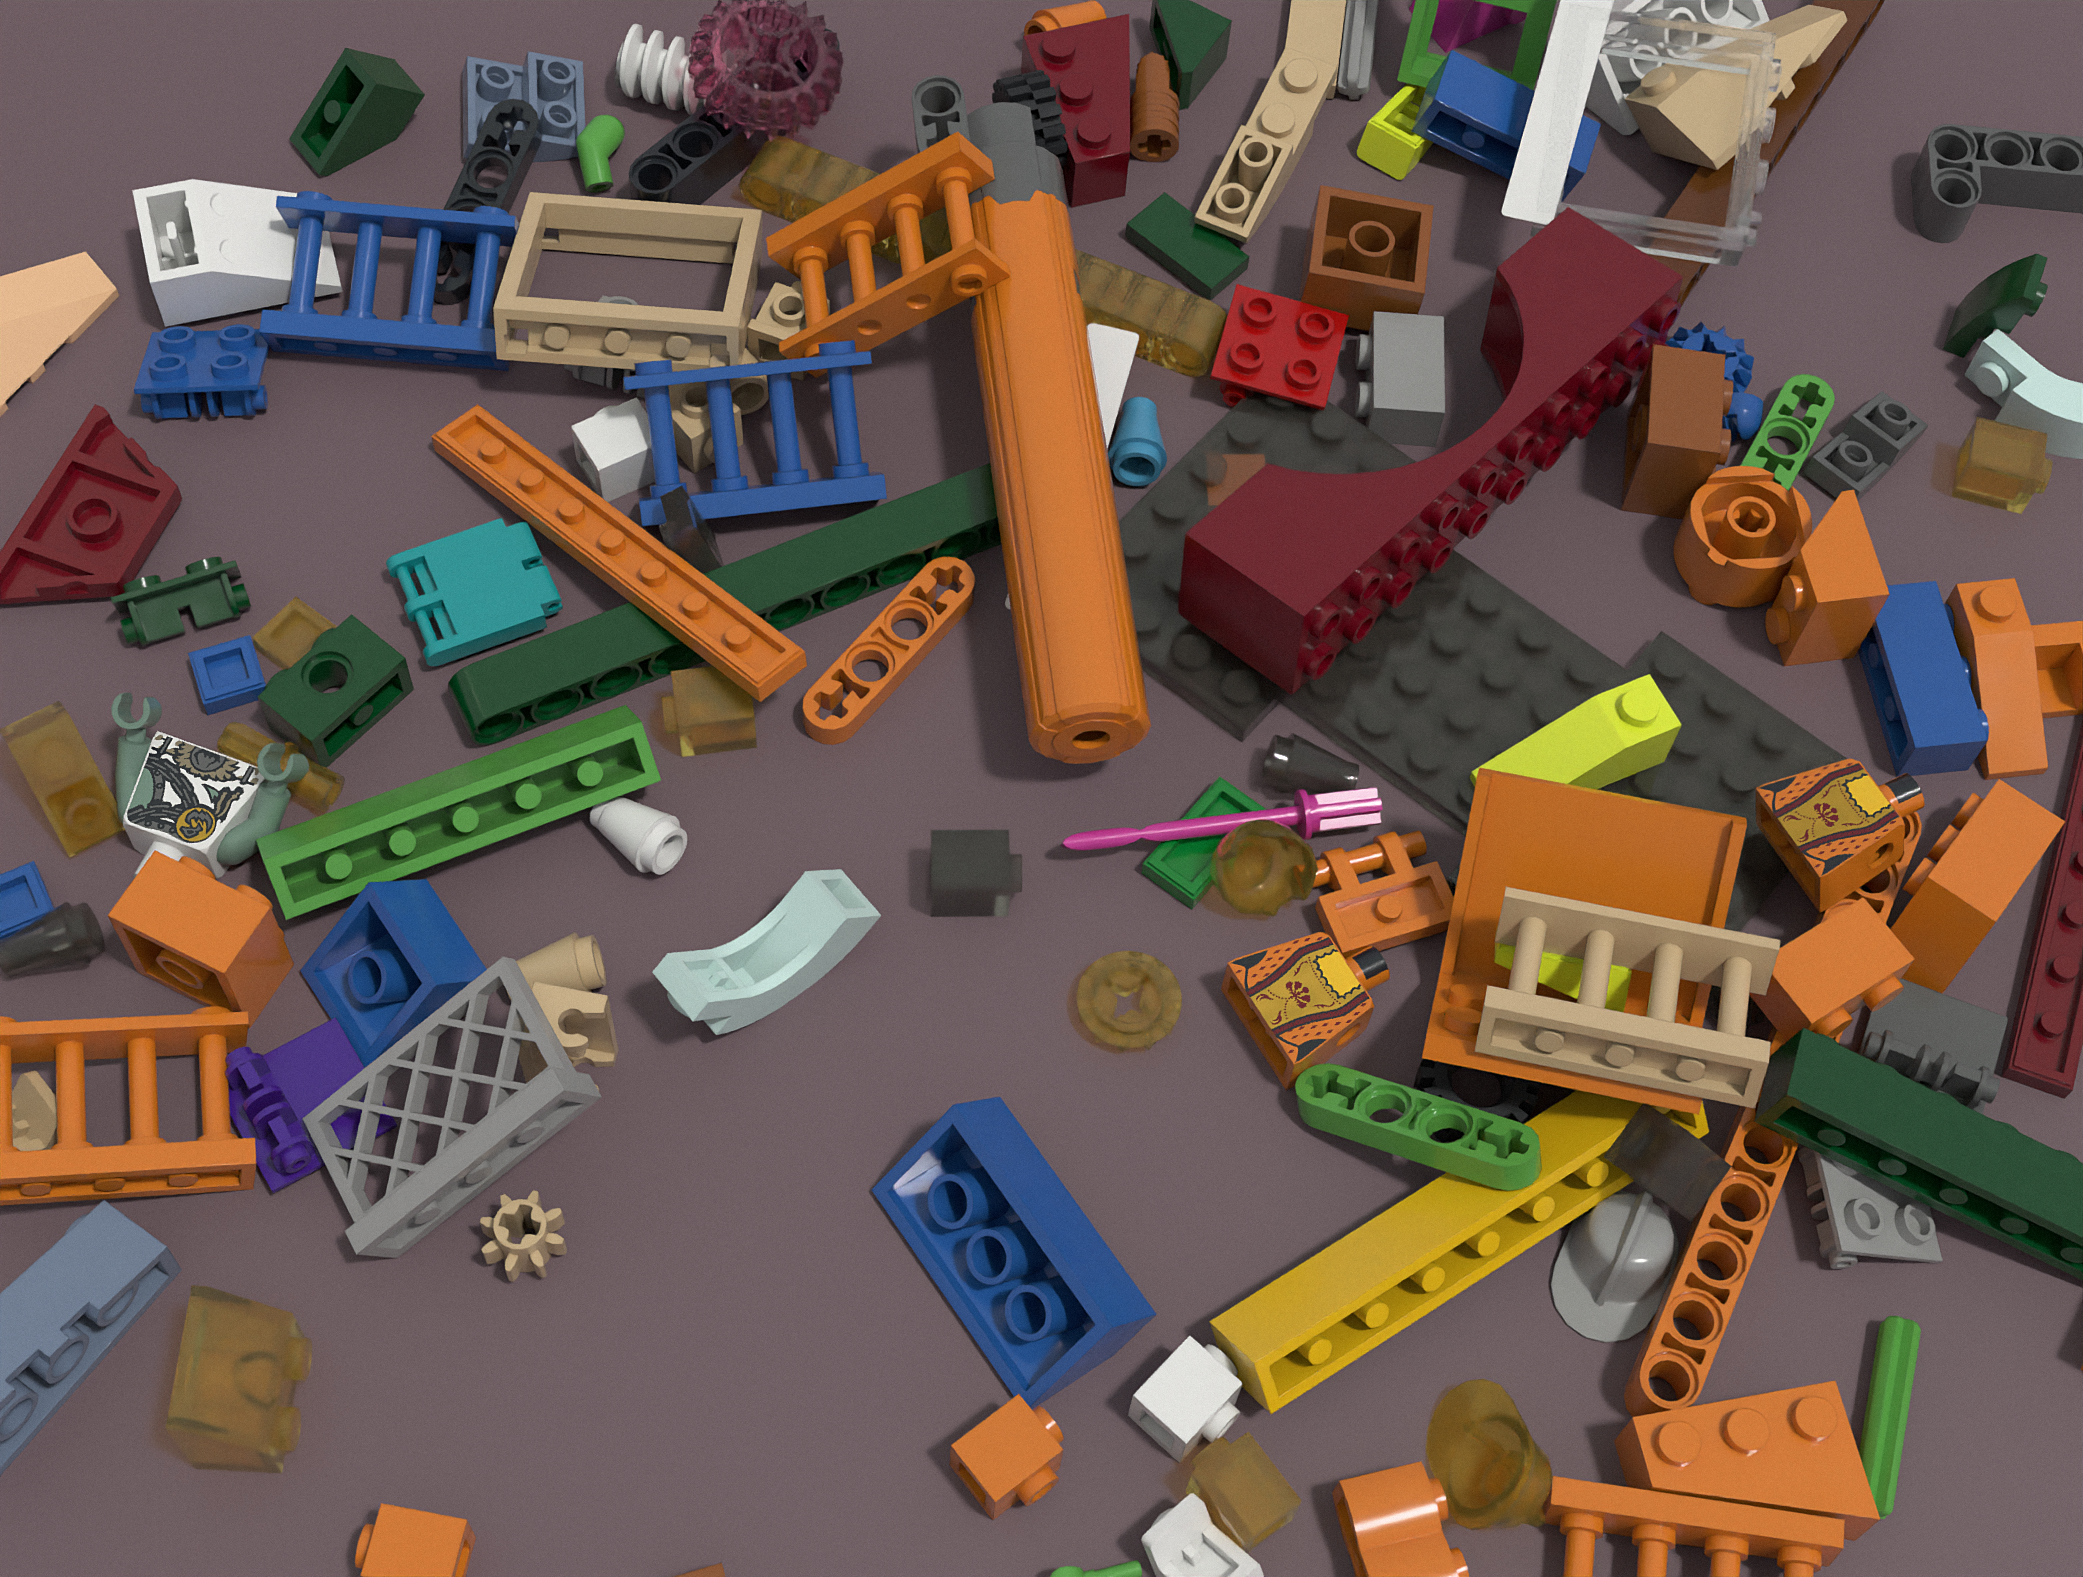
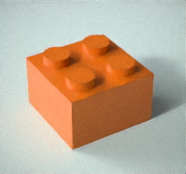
(202, 935)

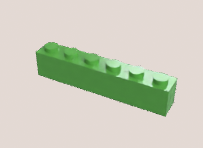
(458, 810)

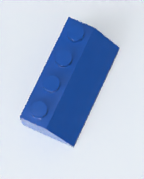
(1012, 1250)

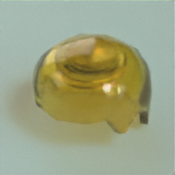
(1262, 867)

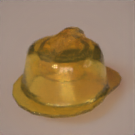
(1487, 1459)

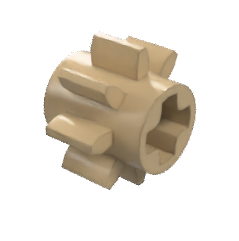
(513, 1221)

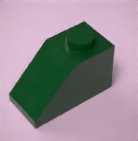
(356, 111)

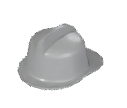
(1615, 1267)

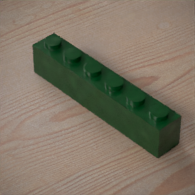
(1926, 1147)

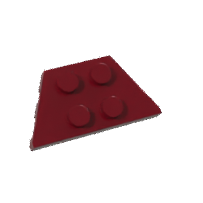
(89, 520)

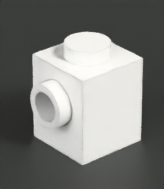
(615, 449)
(1188, 1398)

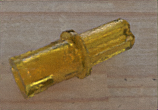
(315, 788)

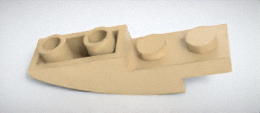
(1267, 147)

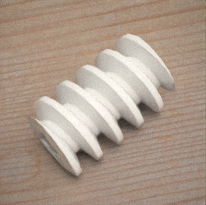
(657, 71)

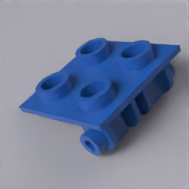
(195, 362)

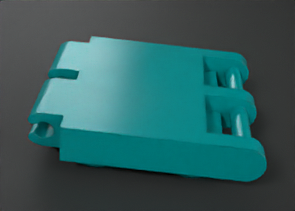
(478, 588)

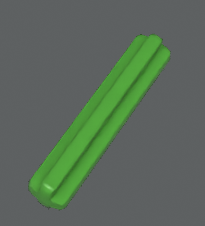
(1888, 1408)

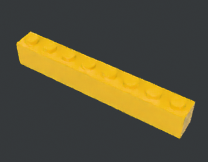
(1422, 1254)

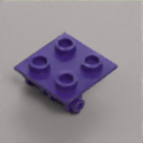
(281, 1087)

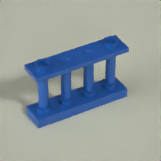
(358, 330)
(790, 483)

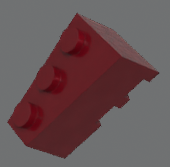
(1092, 86)

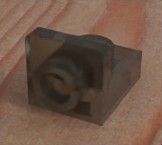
(688, 532)

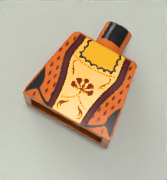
(1836, 826)
(1303, 1000)

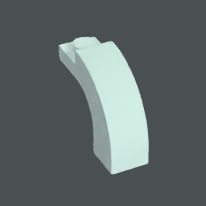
(2030, 394)
(774, 959)

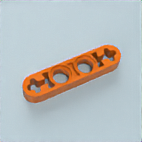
(883, 645)

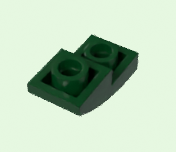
(1997, 303)

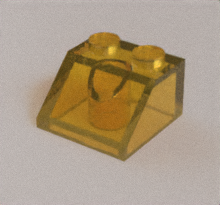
(237, 1383)

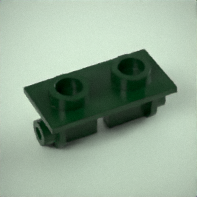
(157, 603)

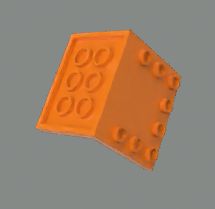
(1586, 850)

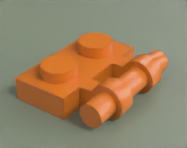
(1388, 909)

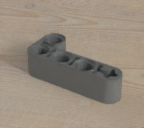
(1993, 168)

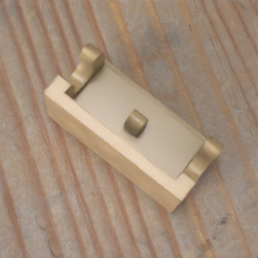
(581, 1024)

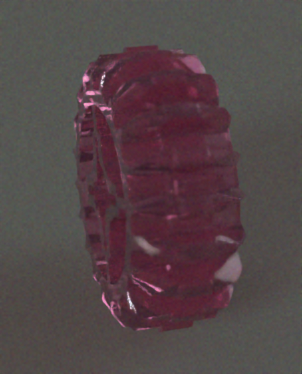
(765, 85)

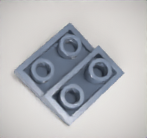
(546, 82)

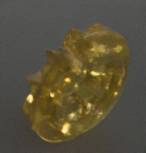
(1122, 974)

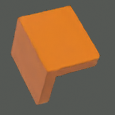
(2060, 667)

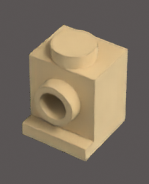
(777, 320)

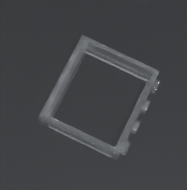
(1680, 44)

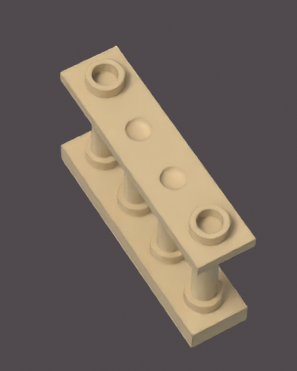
(1620, 1044)

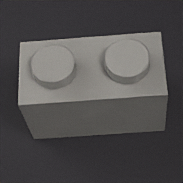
(1402, 378)

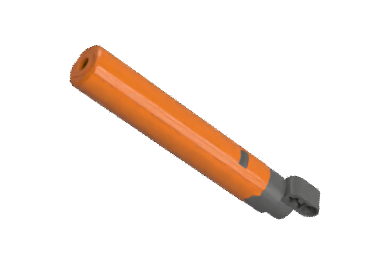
(1046, 443)

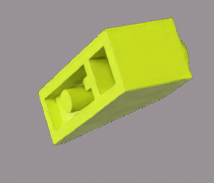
(1597, 740)

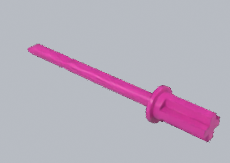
(1309, 814)

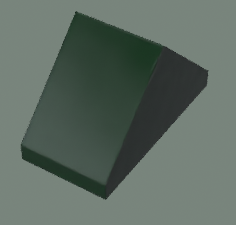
(1191, 42)

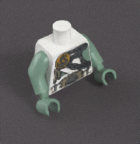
(194, 798)

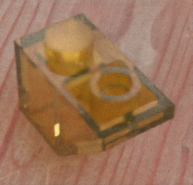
(63, 777)

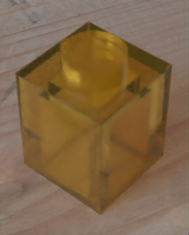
(2001, 465)
(709, 712)
(1242, 1491)

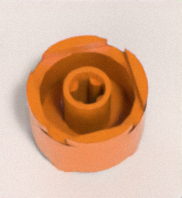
(1740, 537)

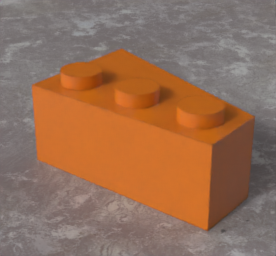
(1972, 881)
(1758, 1451)

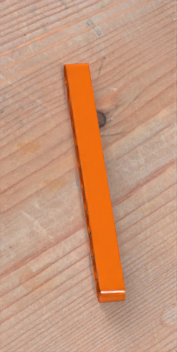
(1724, 1240)

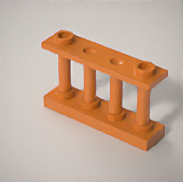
(867, 216)
(145, 1162)
(1665, 1519)

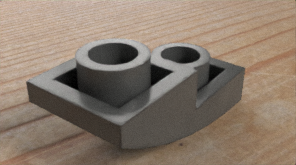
(1867, 447)

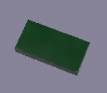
(1186, 248)

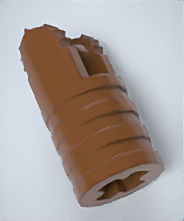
(1154, 112)

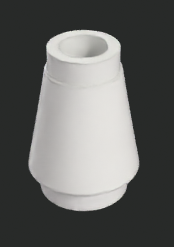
(641, 833)

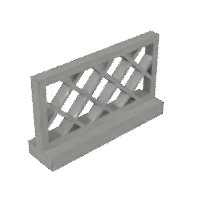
(462, 1163)

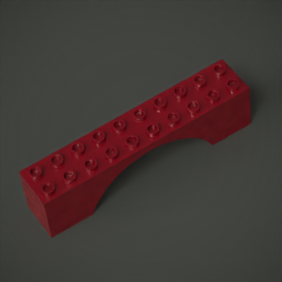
(1313, 558)

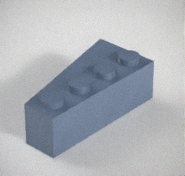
(70, 1315)

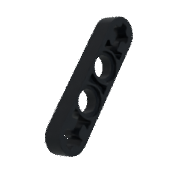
(468, 194)

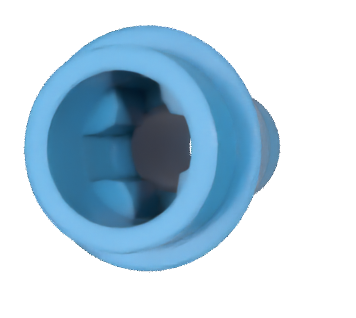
(1137, 446)

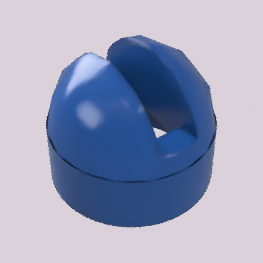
(1743, 415)

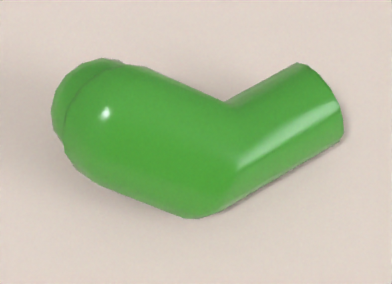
(594, 146)

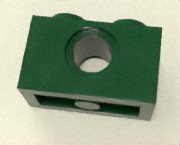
(330, 723)

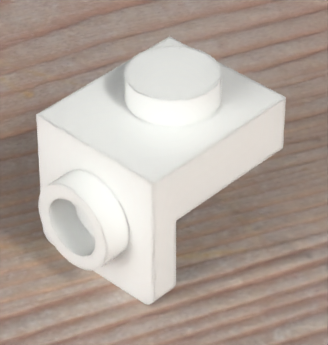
(1190, 1545)

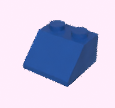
(390, 964)

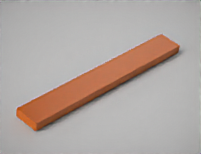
(621, 553)

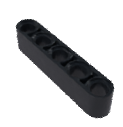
(697, 157)

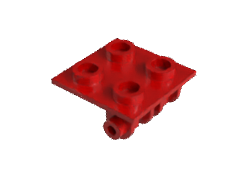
(1278, 348)

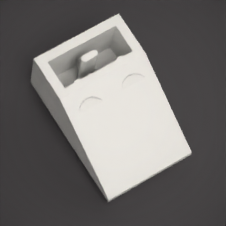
(220, 249)

